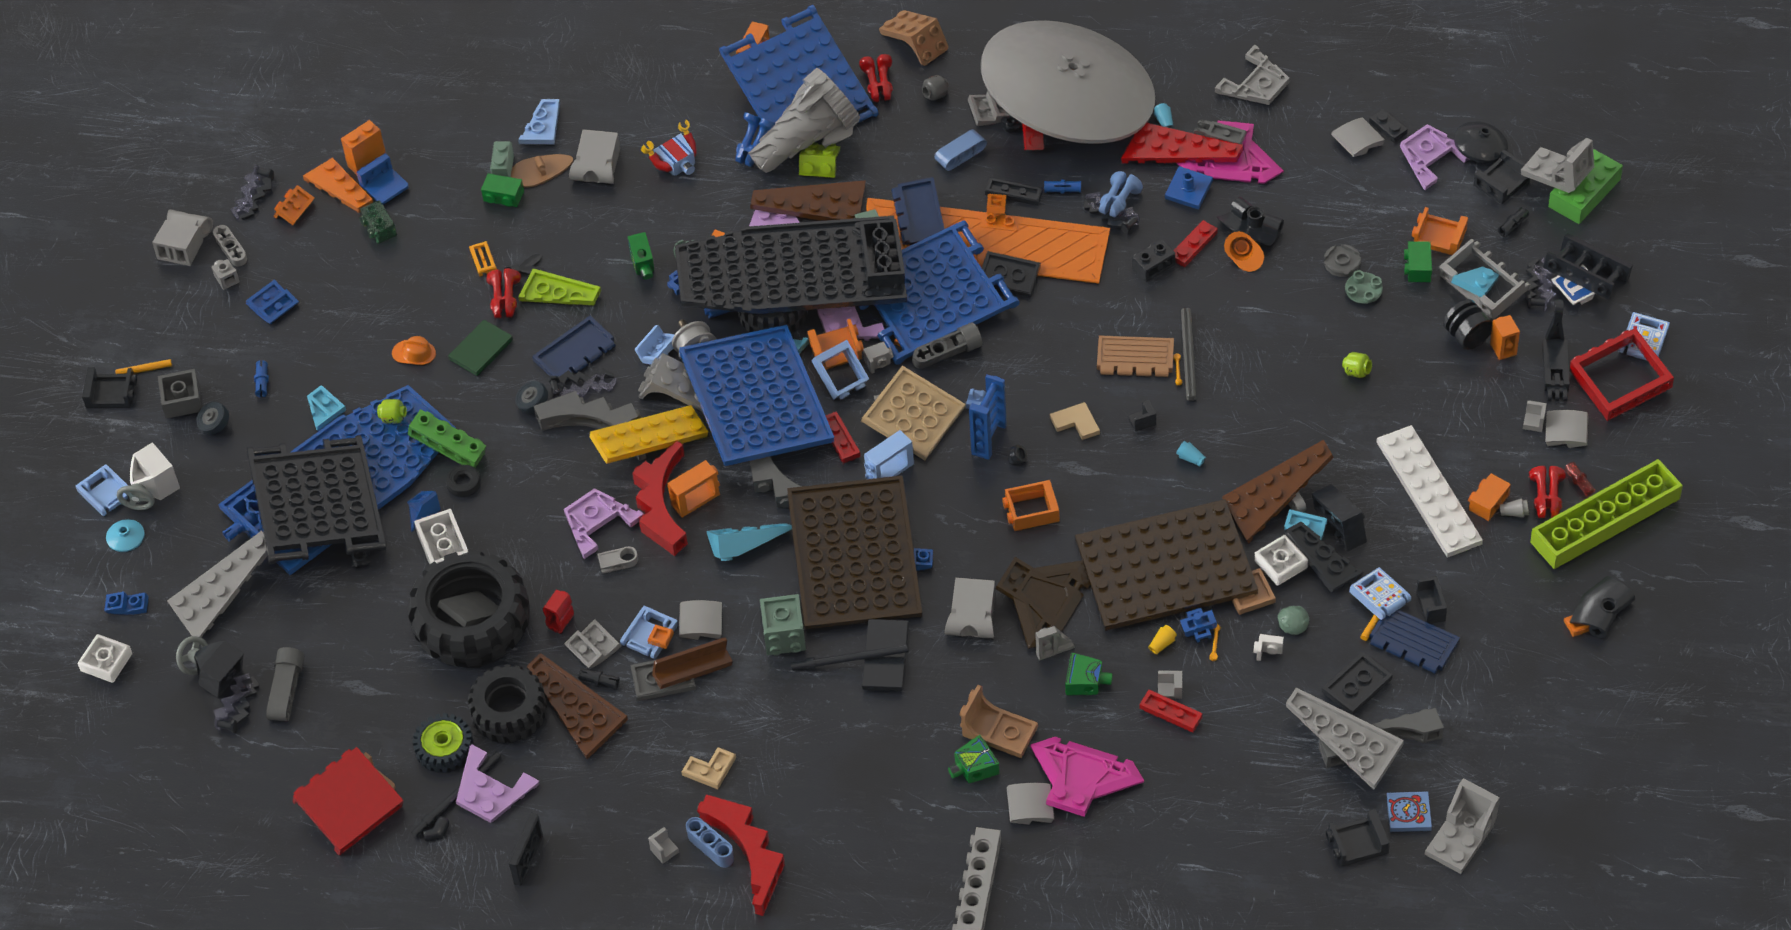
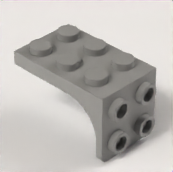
(670, 378)

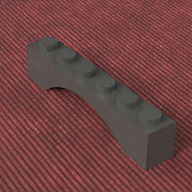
(1419, 726)

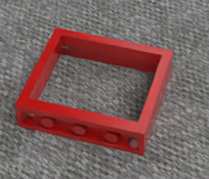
(1632, 399)

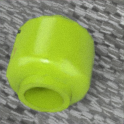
(1357, 364)
(391, 411)

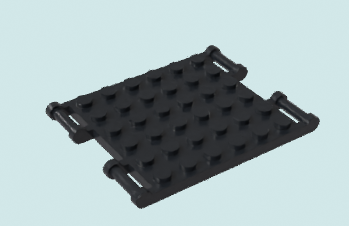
(315, 498)

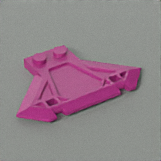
(1250, 161)
(1082, 774)

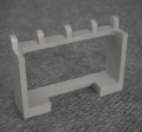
(1487, 306)

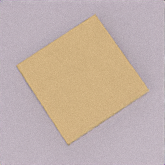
(914, 408)

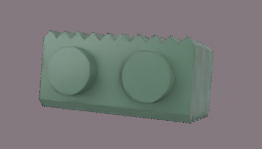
(502, 158)

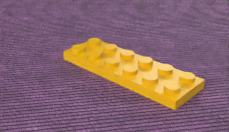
(648, 434)

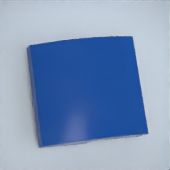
(271, 302)

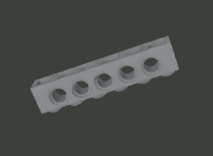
(982, 840)

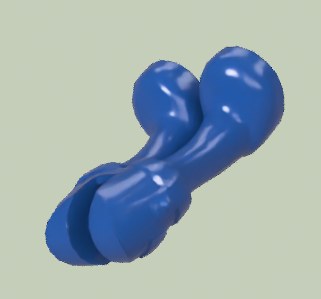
(744, 147)

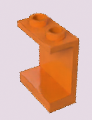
(825, 341)

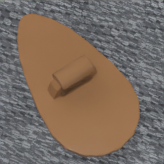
(541, 169)

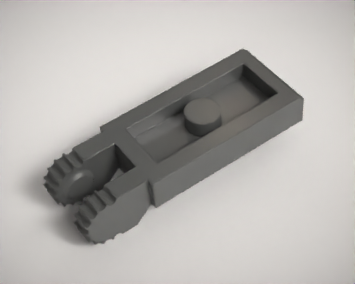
(1220, 131)

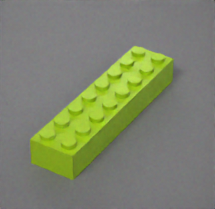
(1606, 514)

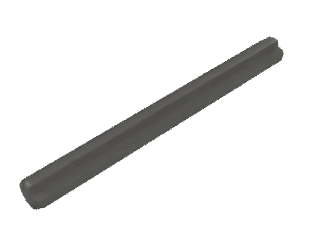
(1188, 352)

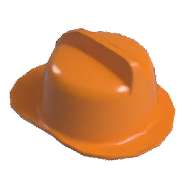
(1244, 251)
(414, 351)

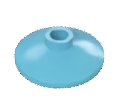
(126, 541)

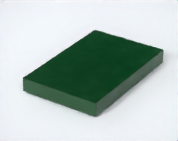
(480, 347)

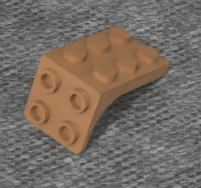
(918, 31)
(996, 726)

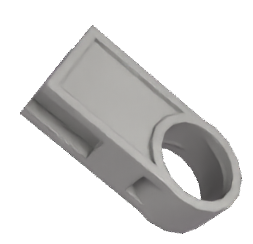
(613, 560)

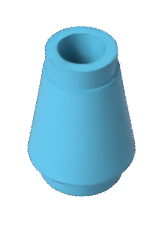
(1163, 115)
(1190, 453)

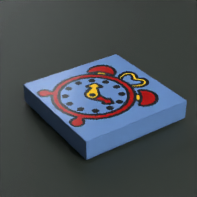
(1409, 811)

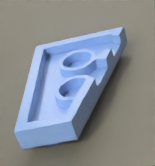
(543, 124)

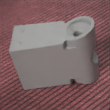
(596, 157)
(181, 237)
(972, 608)

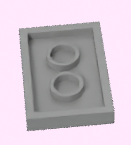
(1561, 171)
(1466, 826)

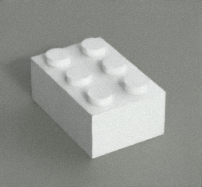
(440, 536)

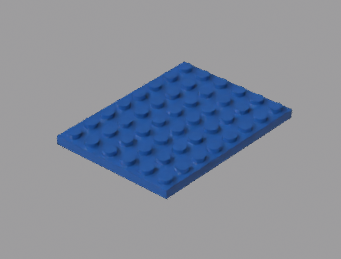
(756, 395)

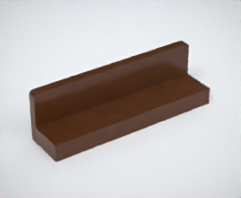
(691, 663)

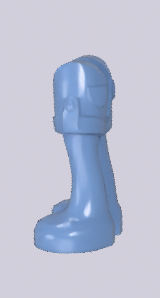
(1117, 203)

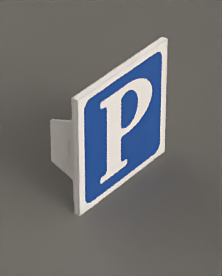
(1572, 291)

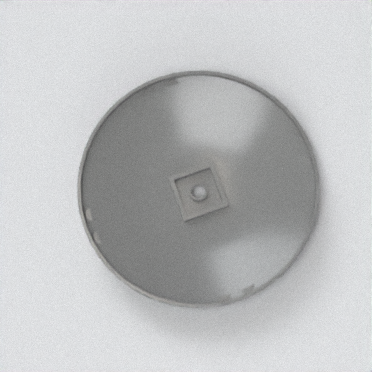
(1094, 103)

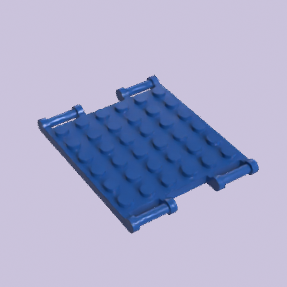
(776, 67)
(942, 291)

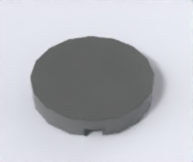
(1342, 260)

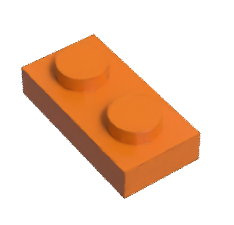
(996, 204)

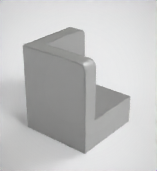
(1534, 416)
(1170, 684)
(662, 846)

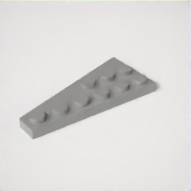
(216, 588)
(1356, 742)

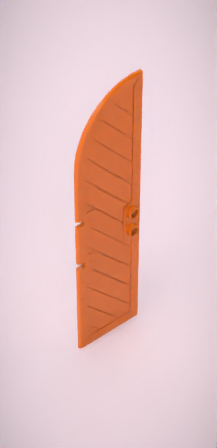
(1061, 247)

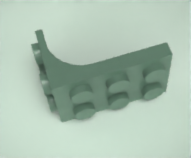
(782, 624)

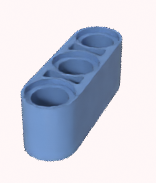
(960, 149)
(714, 849)

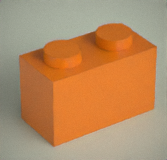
(1504, 337)
(1489, 496)

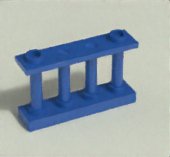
(987, 416)

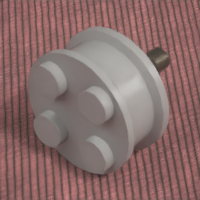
(691, 334)

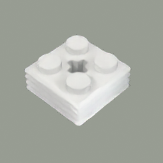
(1281, 560)
(105, 658)

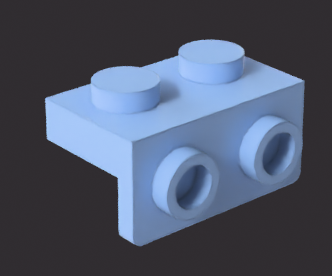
(654, 345)

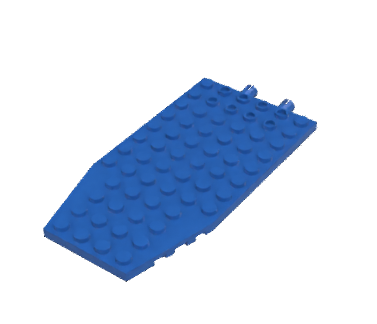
(391, 455)

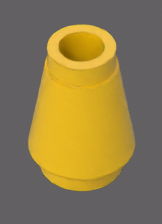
(1162, 639)

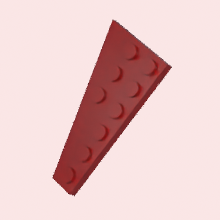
(1177, 146)

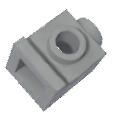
(223, 270)
(877, 356)

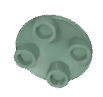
(1364, 287)

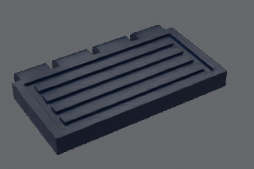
(917, 210)
(574, 348)
(1415, 639)

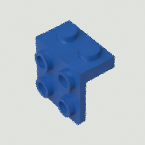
(381, 180)

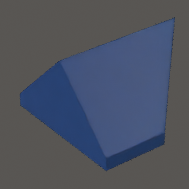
(423, 505)

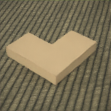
(1076, 416)
(712, 772)

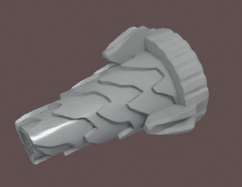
(814, 114)

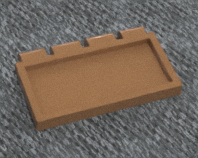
(1135, 354)

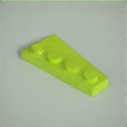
(557, 289)

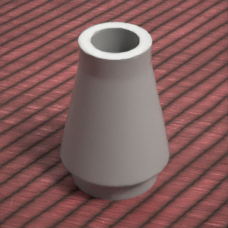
(1515, 508)

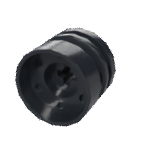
(1468, 324)

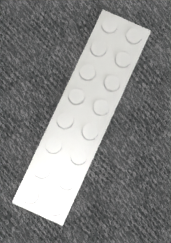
(1429, 491)

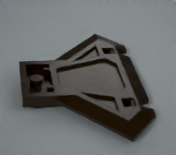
(1043, 594)

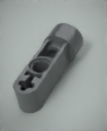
(965, 338)
(287, 669)

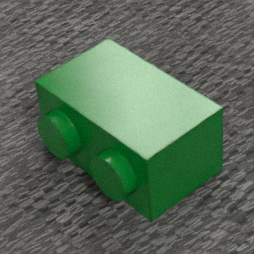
(502, 190)
(1418, 261)

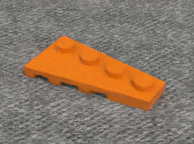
(338, 184)

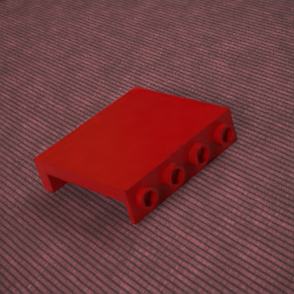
(348, 800)

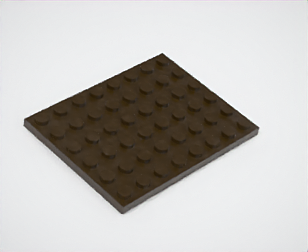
(854, 552)
(1166, 564)

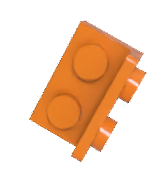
(294, 205)

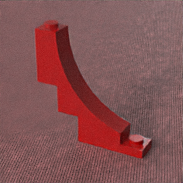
(735, 821)

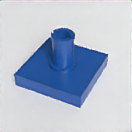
(1188, 187)

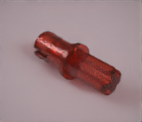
(1579, 478)

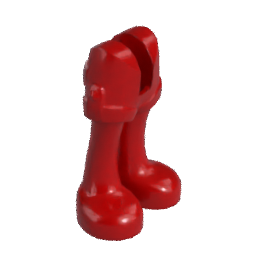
(883, 64)
(507, 301)
(1543, 501)

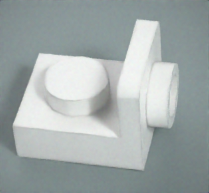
(1268, 644)

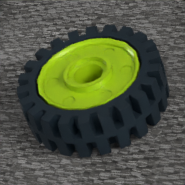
(436, 731)

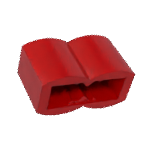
(558, 611)

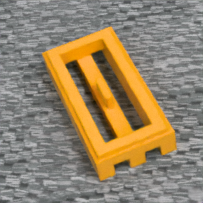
(486, 269)

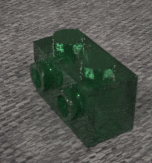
(378, 222)

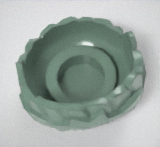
(1293, 620)

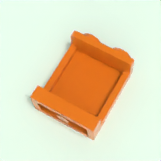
(1442, 233)

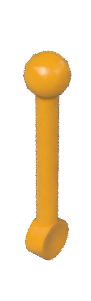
(1177, 357)
(1213, 656)

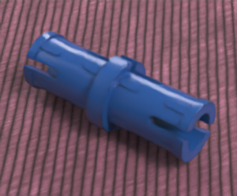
(1049, 186)
(261, 379)

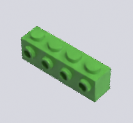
(446, 439)

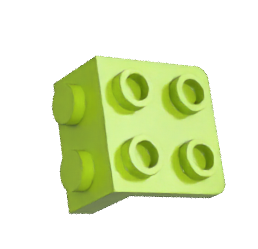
(818, 160)

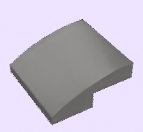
(986, 109)
(1357, 137)
(1567, 428)
(700, 619)
(592, 645)
(1028, 803)

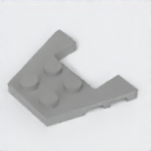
(1261, 85)

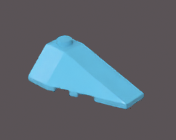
(732, 542)

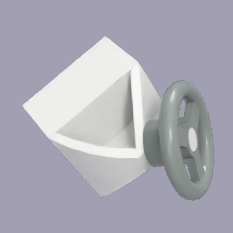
(149, 476)

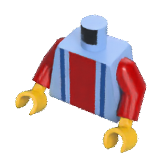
(675, 154)

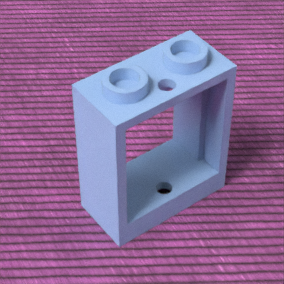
(854, 363)
(889, 457)

